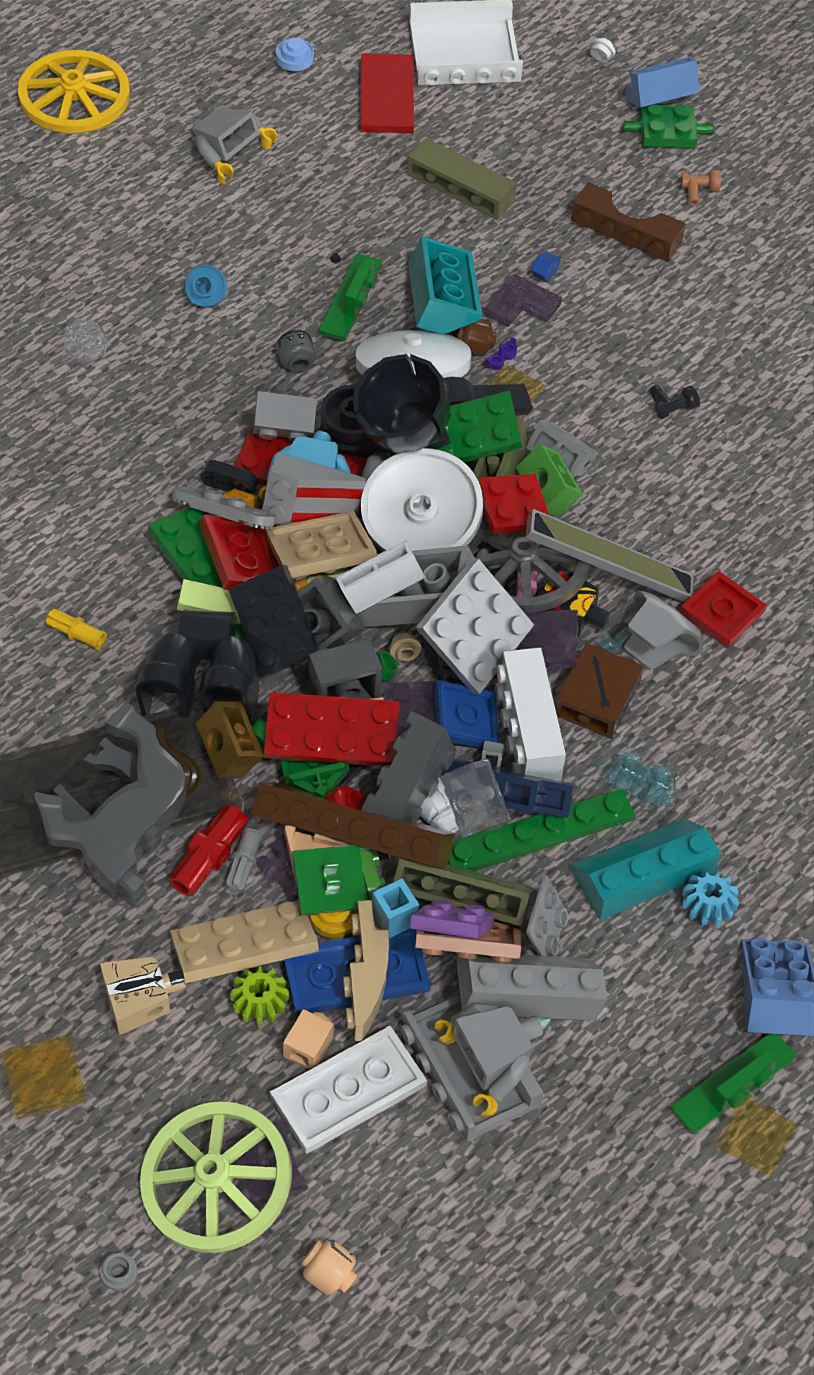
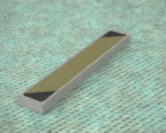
(609, 555)

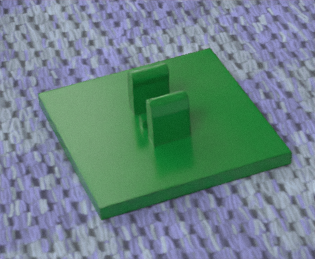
(329, 879)

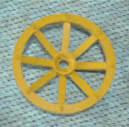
(73, 87)

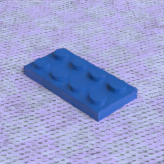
(318, 977)

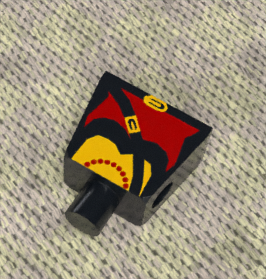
(584, 601)

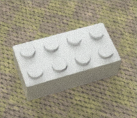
(529, 715)

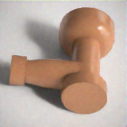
(692, 182)

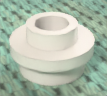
(602, 49)

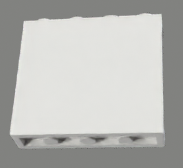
(464, 42)

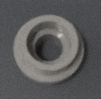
(114, 1261)

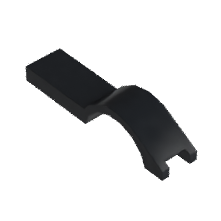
(462, 391)

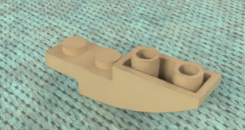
(368, 973)

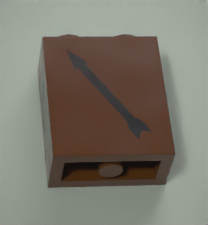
(598, 690)

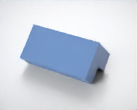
(663, 82)

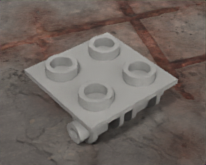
(545, 922)

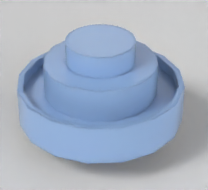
(294, 54)

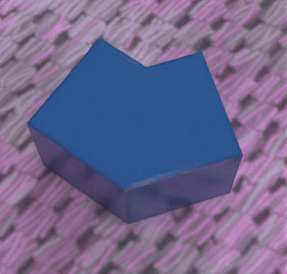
(545, 266)

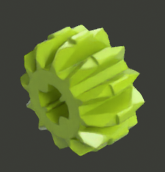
(259, 1007)

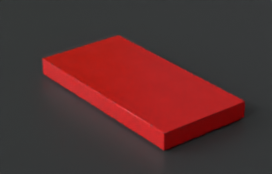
(387, 93)

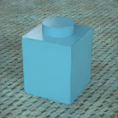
(394, 907)

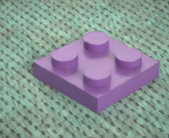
(450, 920)

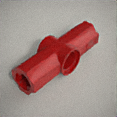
(208, 850)

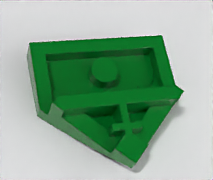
(313, 776)

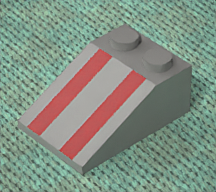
(309, 491)

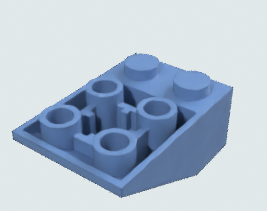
(778, 987)

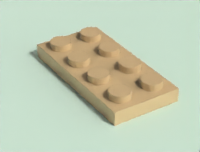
(243, 941)

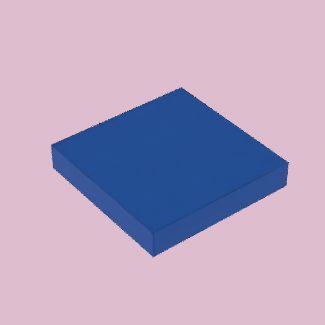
(466, 715)

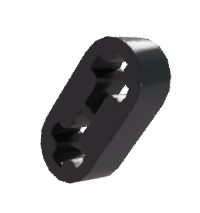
(228, 477)

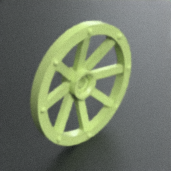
(218, 1181)

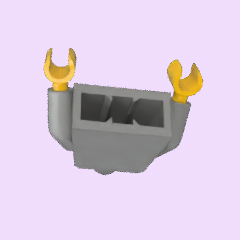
(225, 134)
(493, 1046)

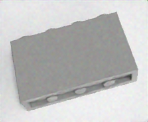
(454, 1078)

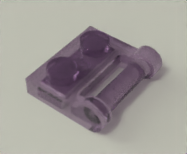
(259, 1190)

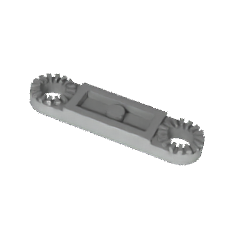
(231, 508)

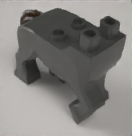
(131, 817)

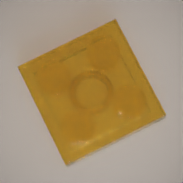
(44, 1077)

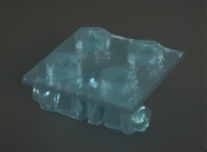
(658, 776)

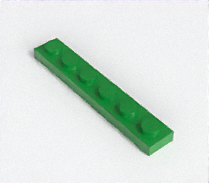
(541, 832)

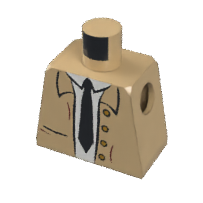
(138, 991)

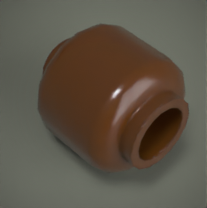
(477, 336)

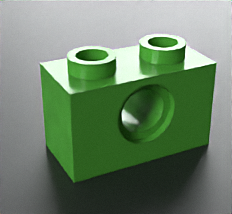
(553, 477)

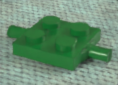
(668, 126)

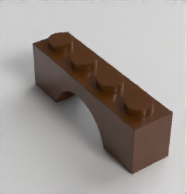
(655, 235)

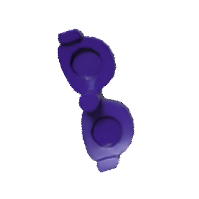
(506, 351)

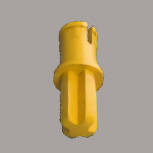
(76, 628)

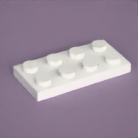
(348, 1089)

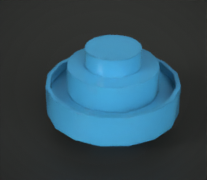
(206, 286)

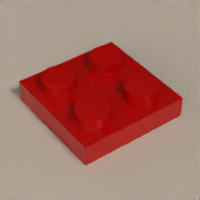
(510, 500)
(723, 609)

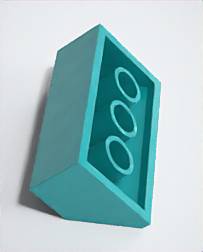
(443, 286)
(645, 866)

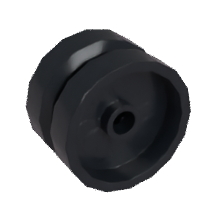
(340, 423)

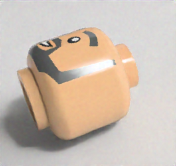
(329, 1267)

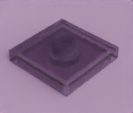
(556, 636)

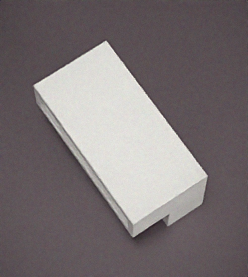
(380, 577)

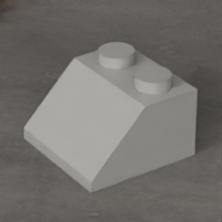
(284, 416)

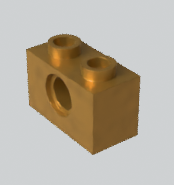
(229, 739)

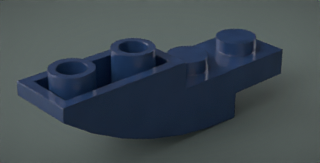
(530, 792)

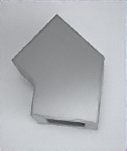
(493, 752)

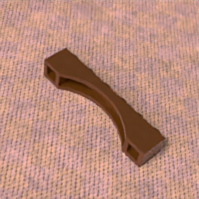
(363, 828)

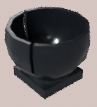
(403, 408)

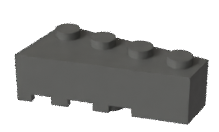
(413, 772)

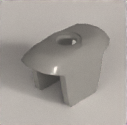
(660, 632)

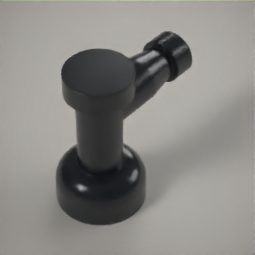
(688, 398)

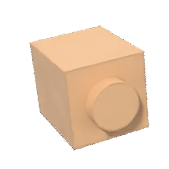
(308, 1039)

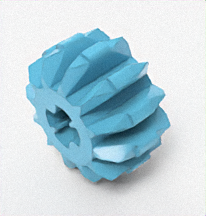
(710, 898)

